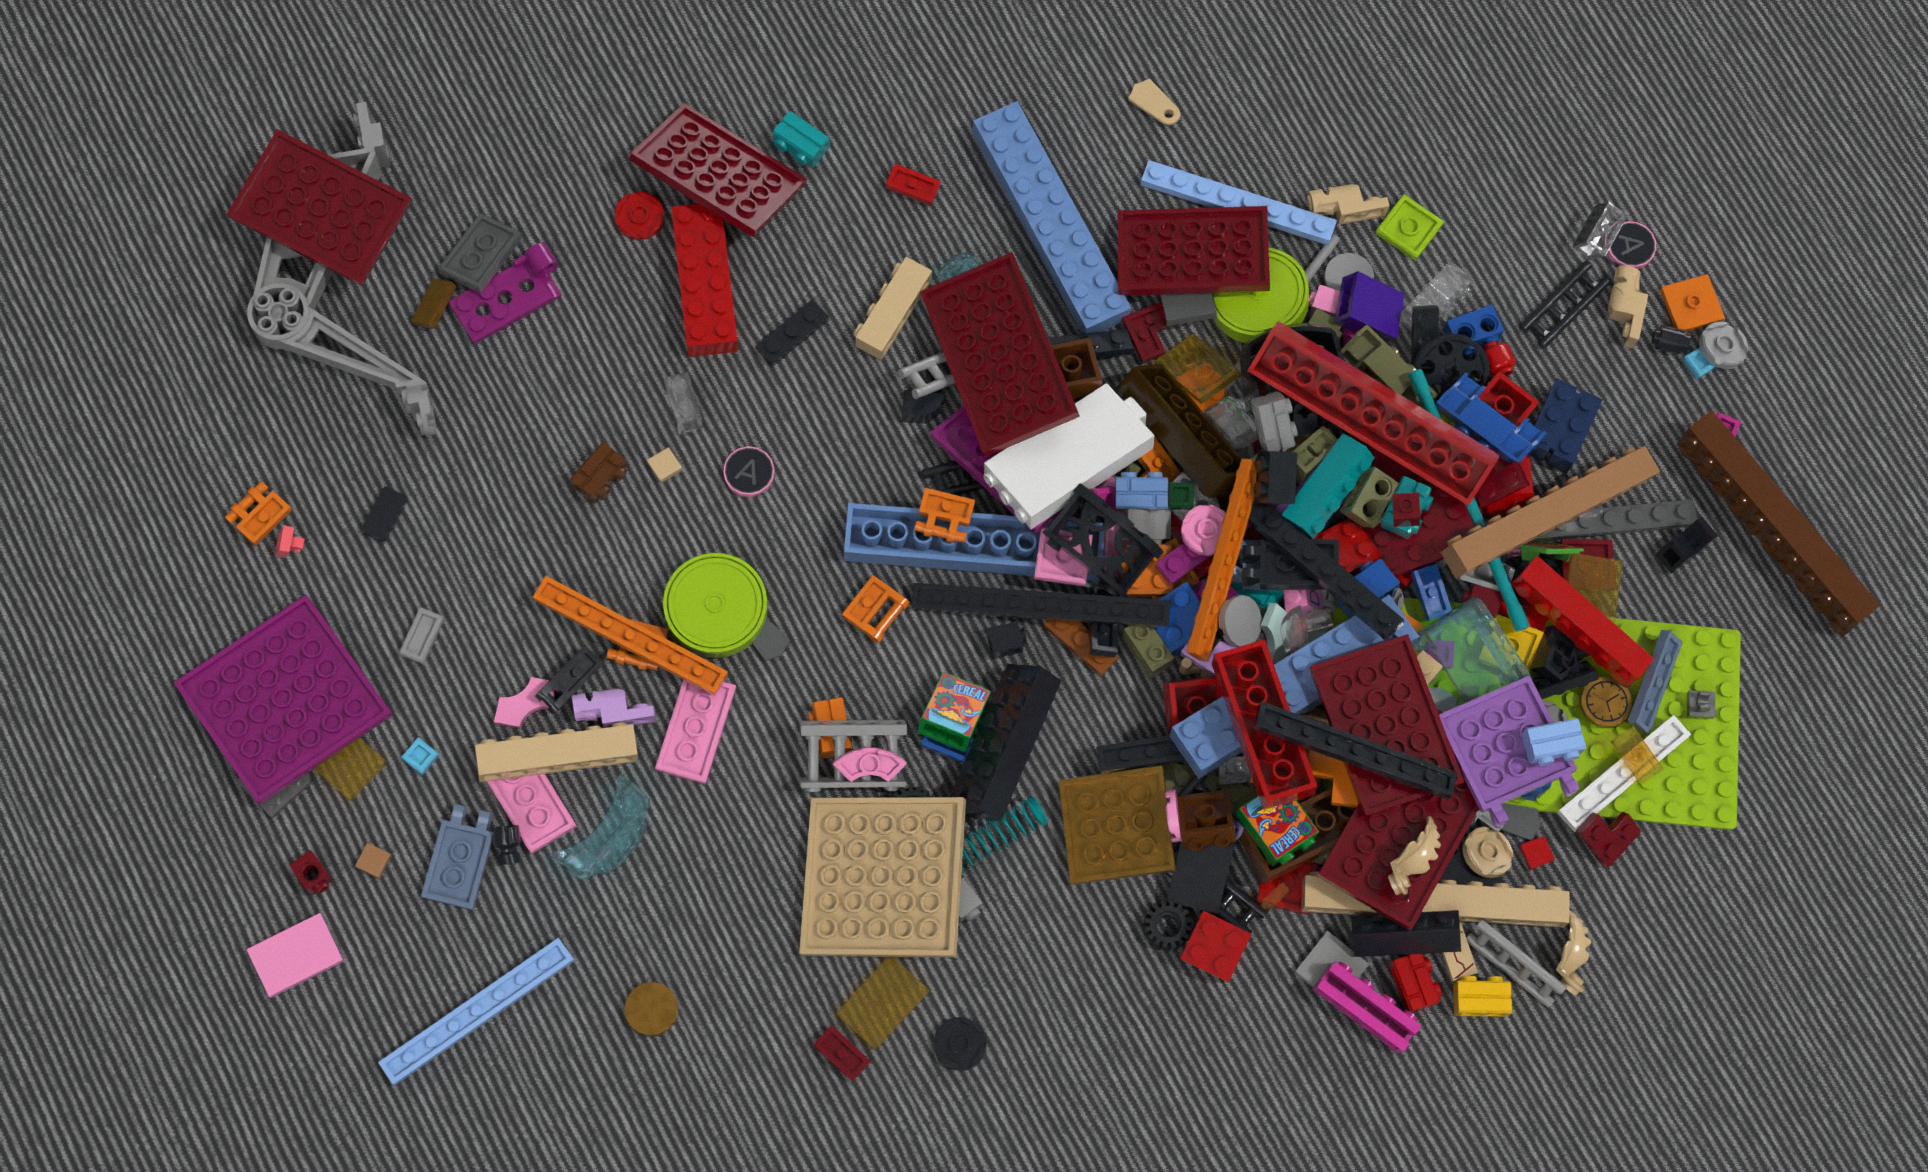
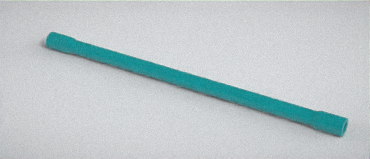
(1514, 609)

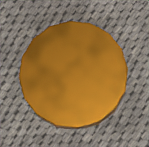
(651, 1009)

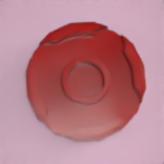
(639, 215)

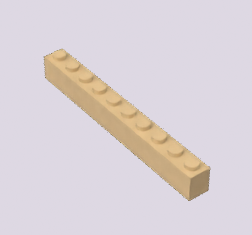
(1474, 902)

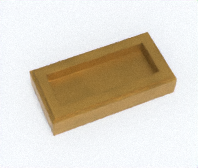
(433, 303)

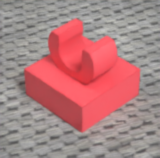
(287, 543)

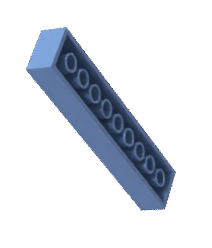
(1050, 219)
(991, 545)
(1209, 736)

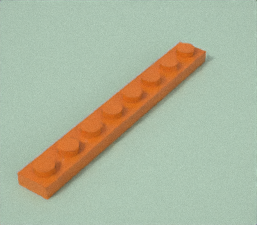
(1224, 562)
(630, 635)

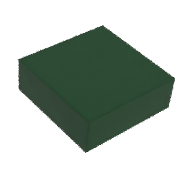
(1180, 496)

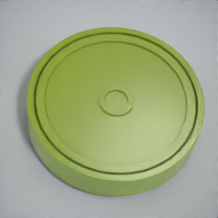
(1250, 313)
(715, 605)

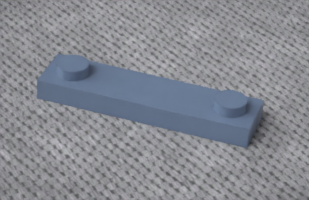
(1655, 682)

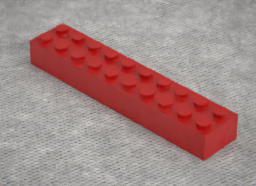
(1373, 413)

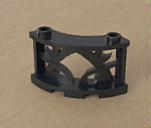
(1093, 506)

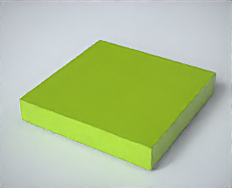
(1409, 227)

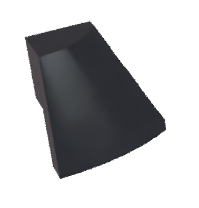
(1556, 655)

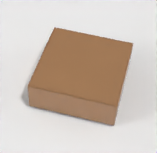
(373, 860)

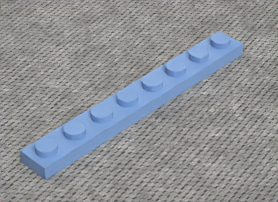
(1215, 194)
(476, 1011)

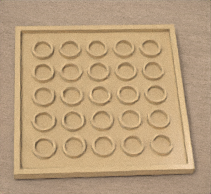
(883, 877)

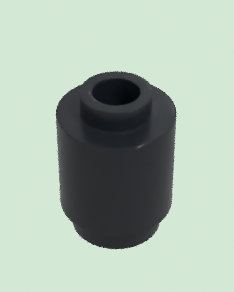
(1671, 339)

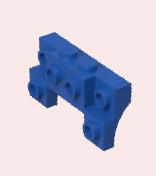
(1486, 425)

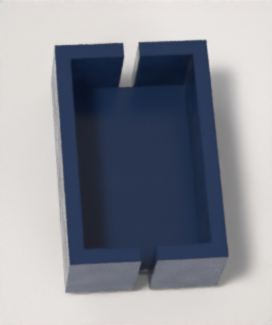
(1566, 420)

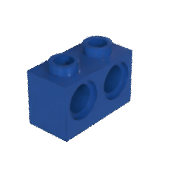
(1471, 324)

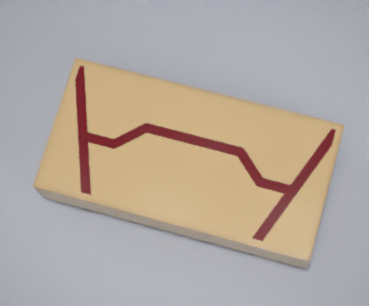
(1460, 963)

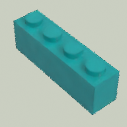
(1328, 486)

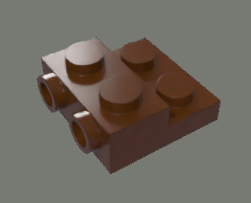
(1206, 819)

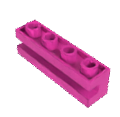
(1367, 1007)

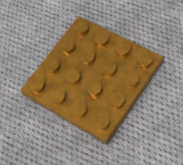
(1116, 825)

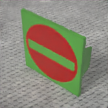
(1561, 552)

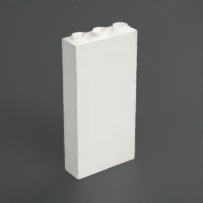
(1044, 470)

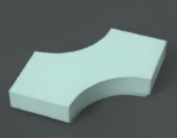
(1272, 628)

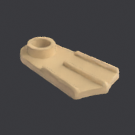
(1154, 102)

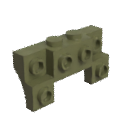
(1381, 362)

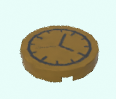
(1605, 702)

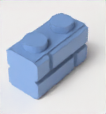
(1142, 492)

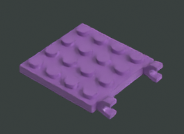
(1491, 748)

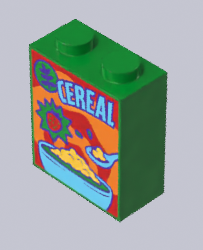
(954, 711)
(1278, 829)

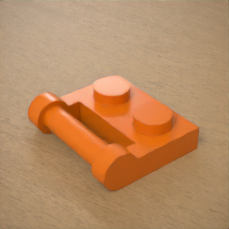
(868, 604)

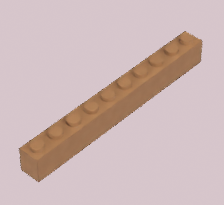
(1549, 512)

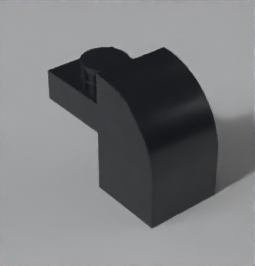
(924, 408)
(1686, 545)

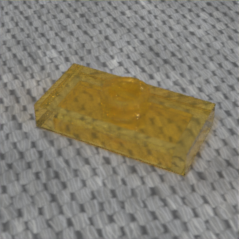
(1637, 755)

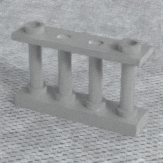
(840, 731)

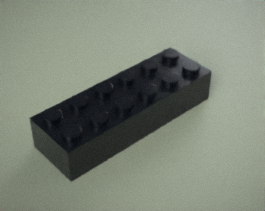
(1005, 740)

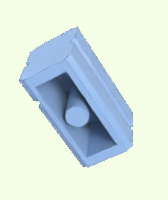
(1554, 741)

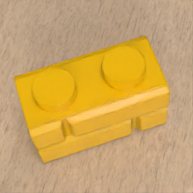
(1482, 997)

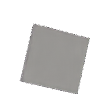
(1327, 951)

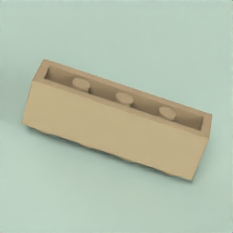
(893, 308)

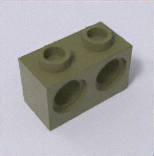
(1313, 452)
(1365, 494)

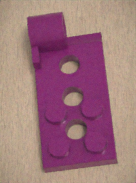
(532, 268)

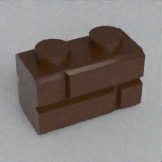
(599, 473)

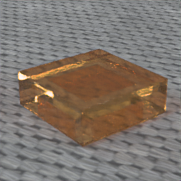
(1275, 897)

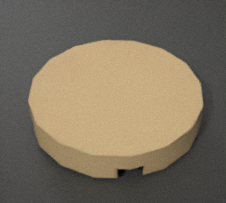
(1487, 852)

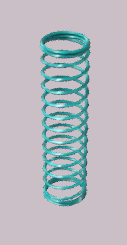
(1036, 810)

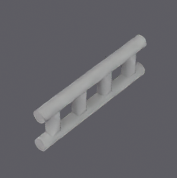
(930, 363)
(1529, 964)

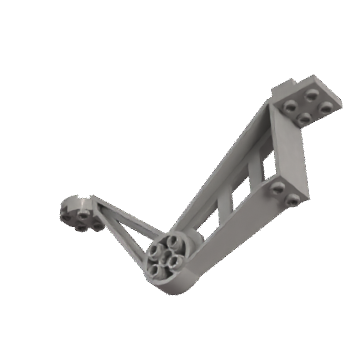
(297, 296)

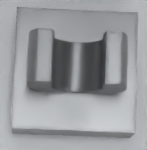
(1701, 704)

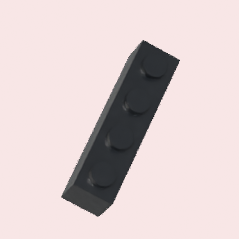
(1431, 934)

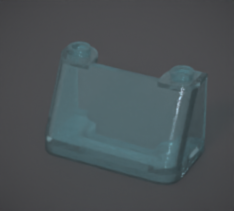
(1472, 650)

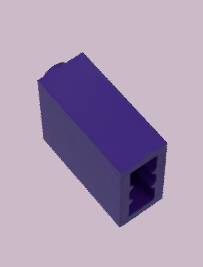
(1371, 303)

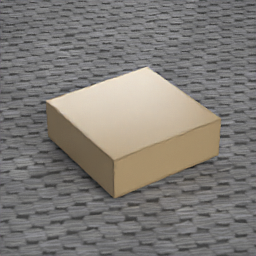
(664, 465)

